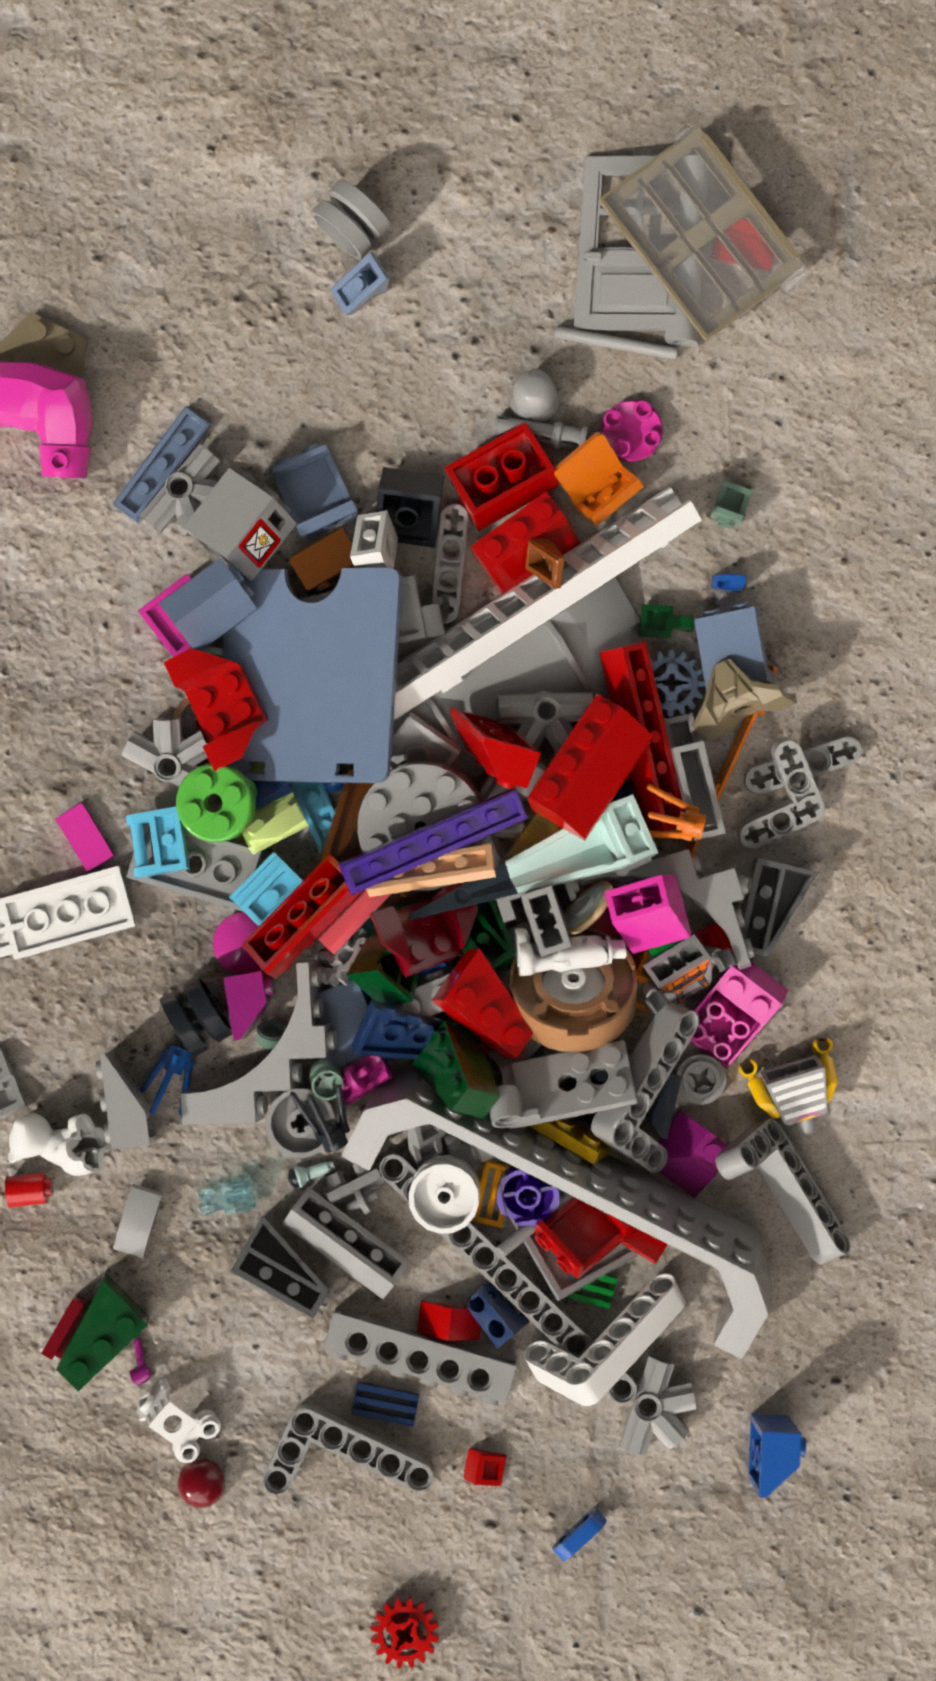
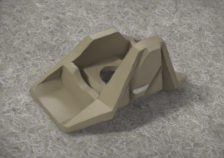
(735, 696)

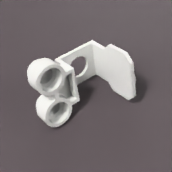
(156, 1407)

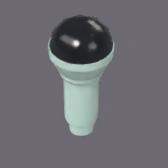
(300, 1175)

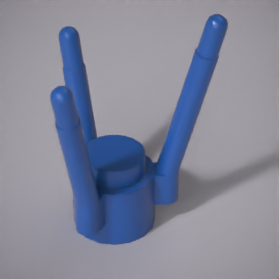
(175, 1061)

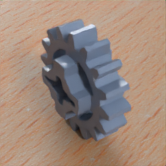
(686, 683)

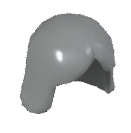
(535, 396)

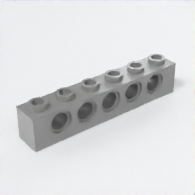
(407, 1341)

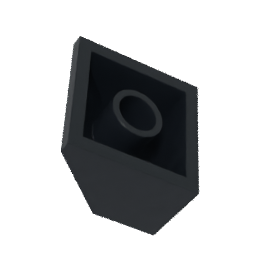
(412, 504)

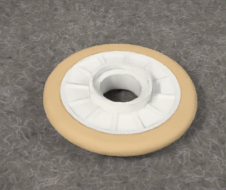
(587, 907)

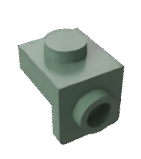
(731, 504)

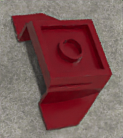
(424, 940)

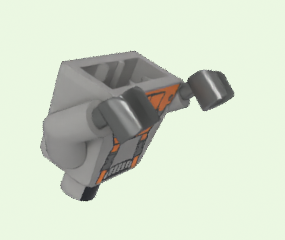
(683, 972)

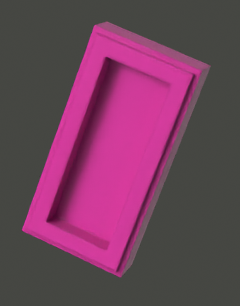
(85, 837)

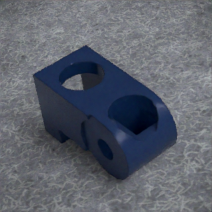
(495, 1314)

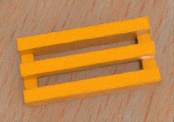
(498, 1166)

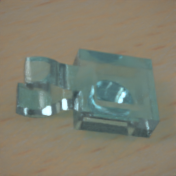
(231, 1197)

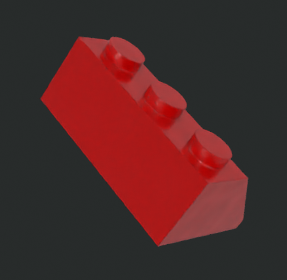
(502, 476)
(504, 549)
(497, 748)

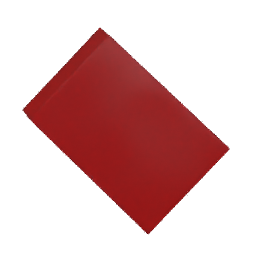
(447, 1321)

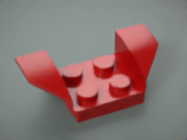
(221, 701)

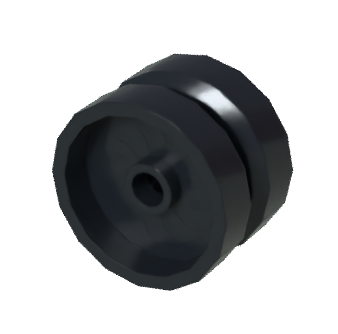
(200, 1014)

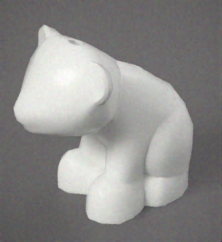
(75, 1148)

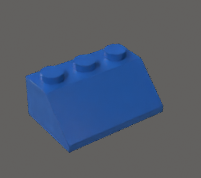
(773, 1451)

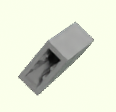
(547, 920)

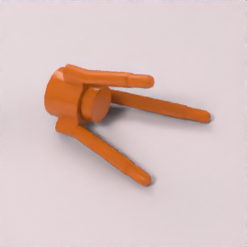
(689, 823)

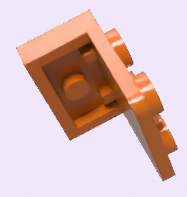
(596, 479)

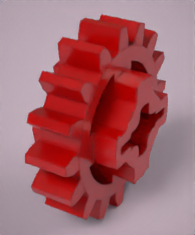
(396, 1623)

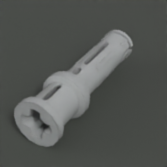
(556, 435)

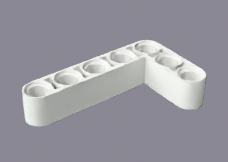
(614, 1351)

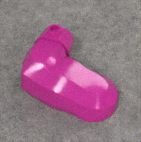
(54, 407)

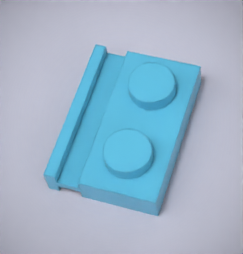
(266, 888)

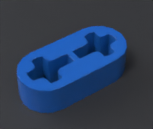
(579, 1534)

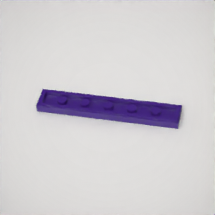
(432, 841)

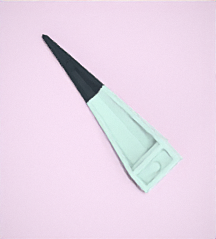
(612, 845)

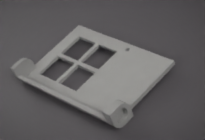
(614, 282)

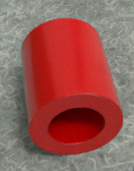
(28, 1189)

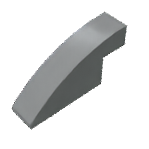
(694, 772)

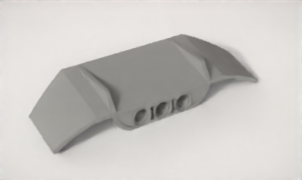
(551, 658)

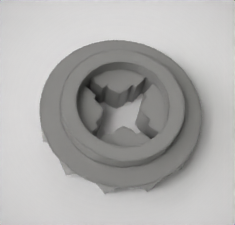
(714, 1073)

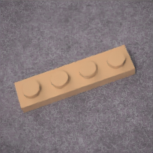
(451, 868)

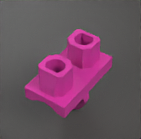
(364, 1077)

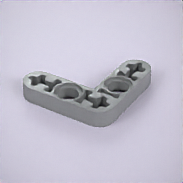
(797, 799)

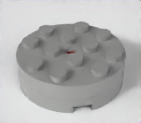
(410, 795)

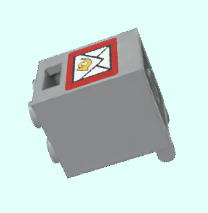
(240, 523)

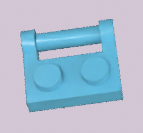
(167, 842)

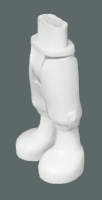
(585, 952)

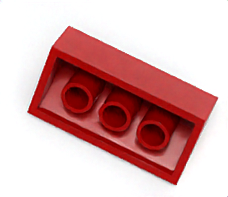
(590, 767)
(300, 918)

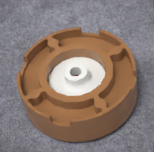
(577, 1006)

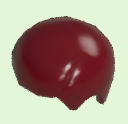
(201, 1483)

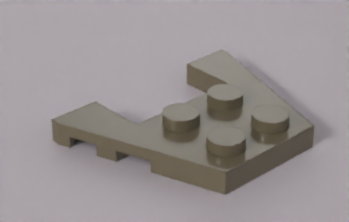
(46, 344)

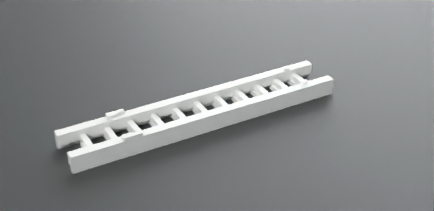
(534, 602)

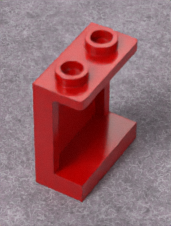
(580, 1236)

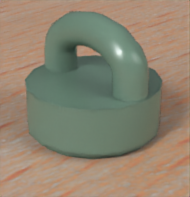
(269, 1033)

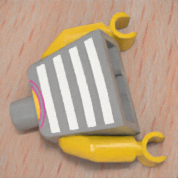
(796, 1089)

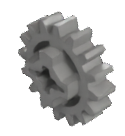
(340, 961)

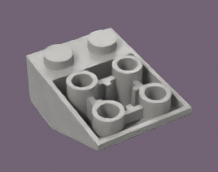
(125, 1105)

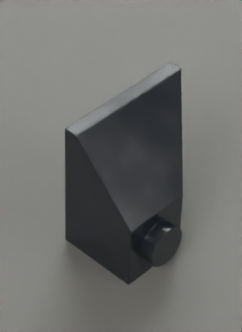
(663, 1107)

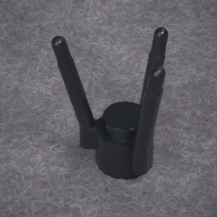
(328, 1132)

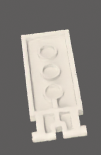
(64, 913)

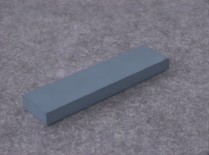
(163, 461)

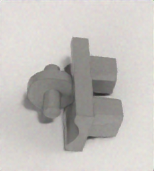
(357, 1192)

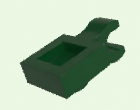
(659, 621)

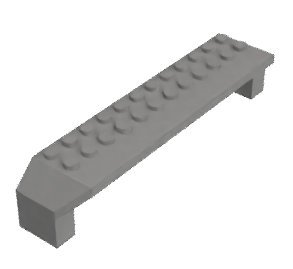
(607, 1185)

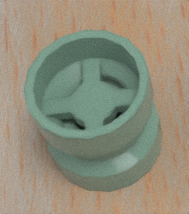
(326, 1086)

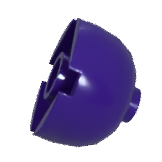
(525, 1197)

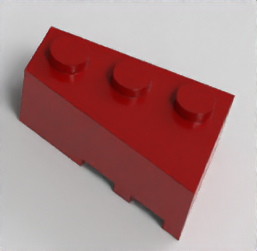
(483, 1005)

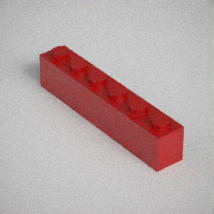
(634, 688)

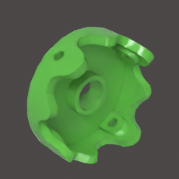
(237, 807)

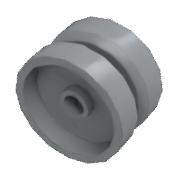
(350, 219)
(283, 1126)

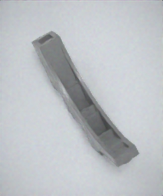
(712, 893)
(304, 1038)

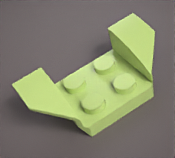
(274, 820)

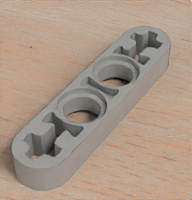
(447, 564)
(800, 776)

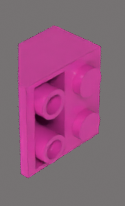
(649, 913)

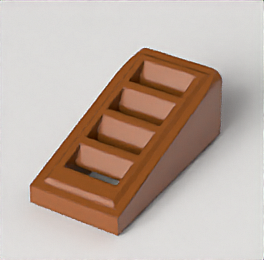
(545, 561)

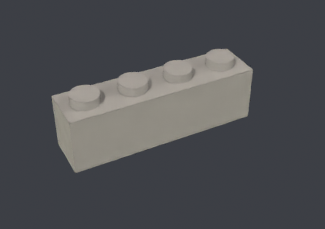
(345, 1243)

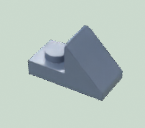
(360, 284)

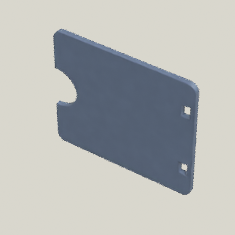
(321, 676)

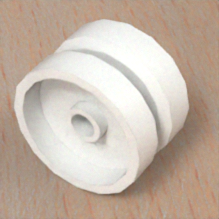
(448, 1175)

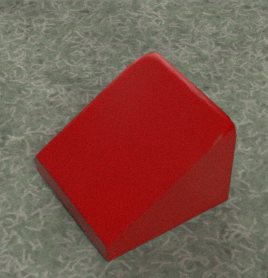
(484, 1467)

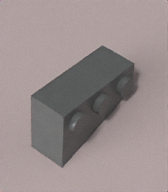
(771, 901)
(279, 1271)

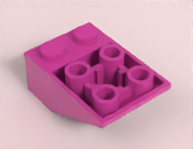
(736, 1011)

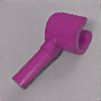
(141, 1373)

